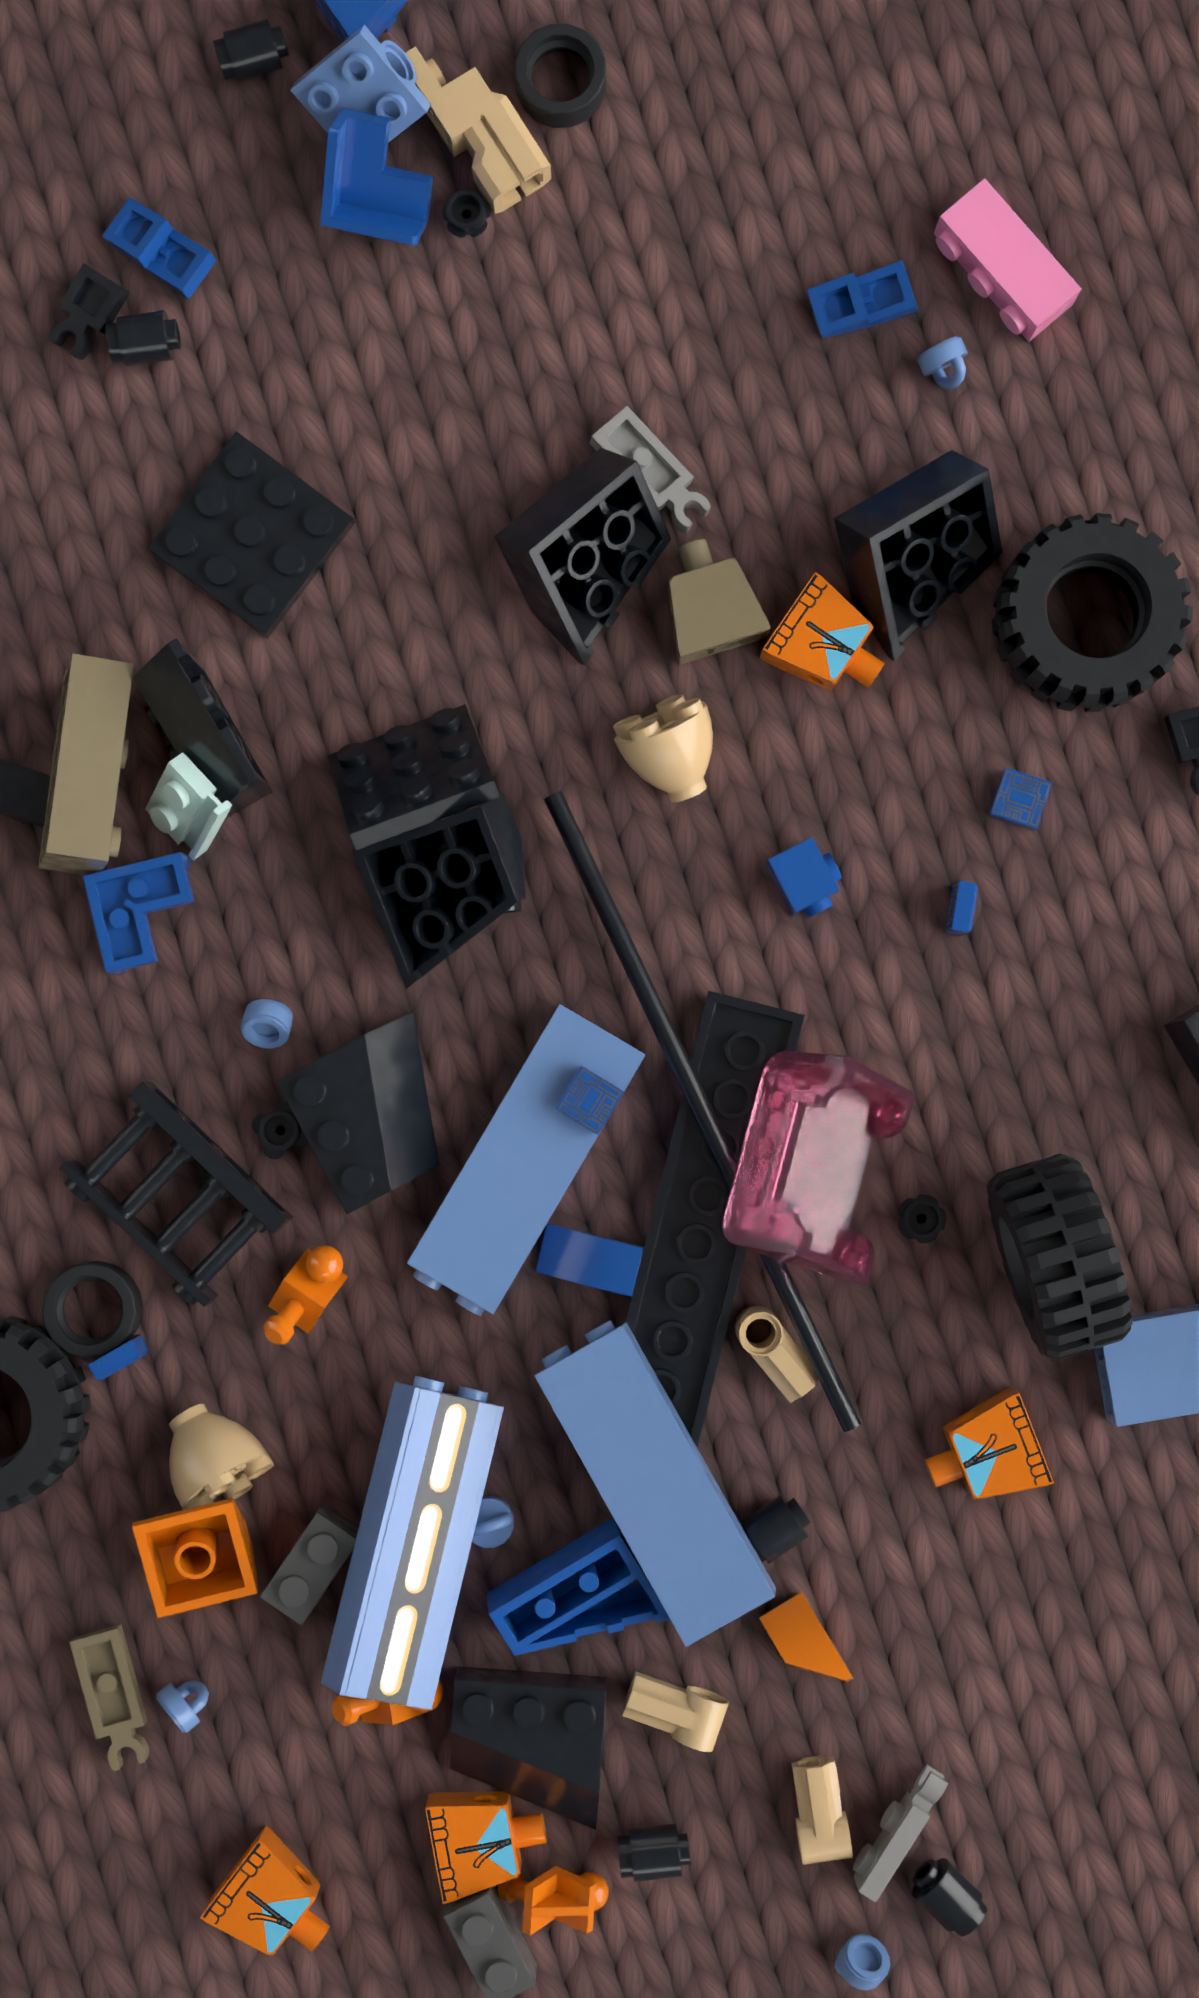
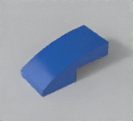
(159, 248)
(862, 301)
(589, 1259)

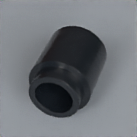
(251, 50)
(143, 338)
(776, 1528)
(653, 1853)
(948, 1896)

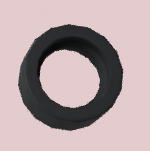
(560, 39)
(55, 1299)

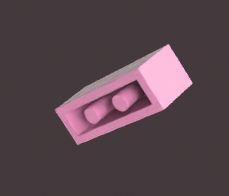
(1005, 261)

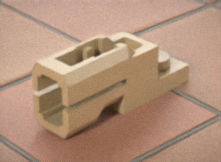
(486, 126)

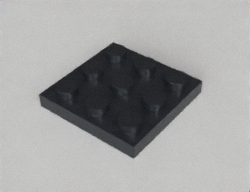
(251, 534)
(411, 776)

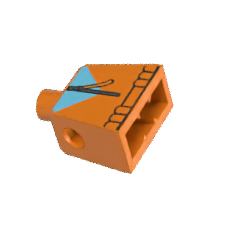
(822, 639)
(992, 1450)
(478, 1840)
(267, 1898)

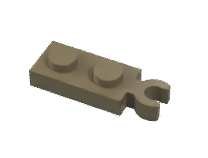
(111, 1691)

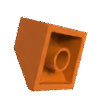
(197, 1557)

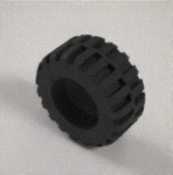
(1129, 562)
(1059, 1256)
(55, 1411)

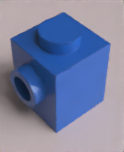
(805, 878)

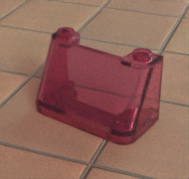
(808, 1161)

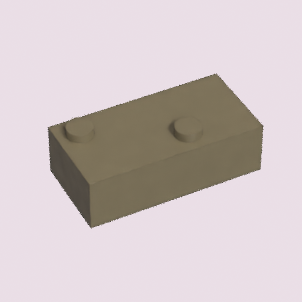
(86, 766)

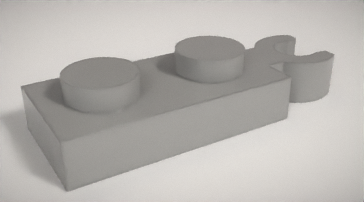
(661, 469)
(900, 1827)

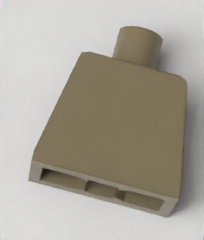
(712, 605)

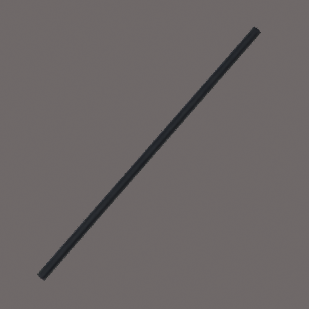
(695, 1097)

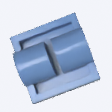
(365, 79)

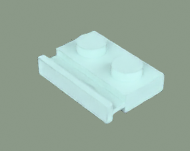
(187, 806)

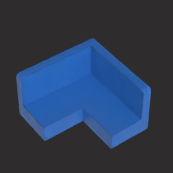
(364, 192)
(123, 899)

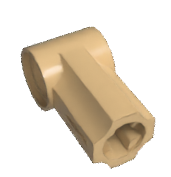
(778, 1354)
(688, 1714)
(821, 1822)

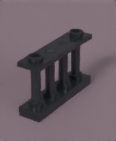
(188, 1145)

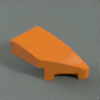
(803, 1639)

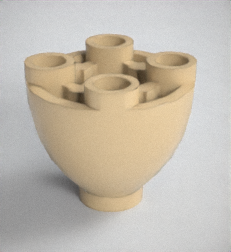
(669, 746)
(213, 1458)

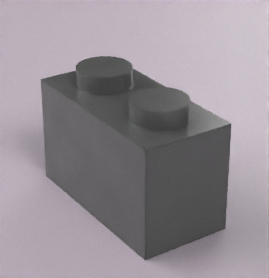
(312, 1564)
(491, 1944)

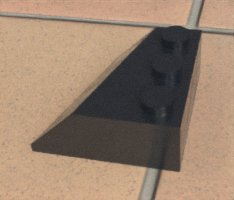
(918, 545)
(585, 548)
(199, 725)
(443, 883)
(367, 1113)
(532, 1736)

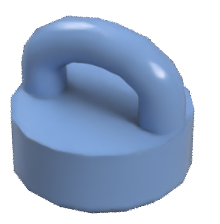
(941, 356)
(266, 1023)
(493, 1522)
(177, 1708)
(863, 1962)

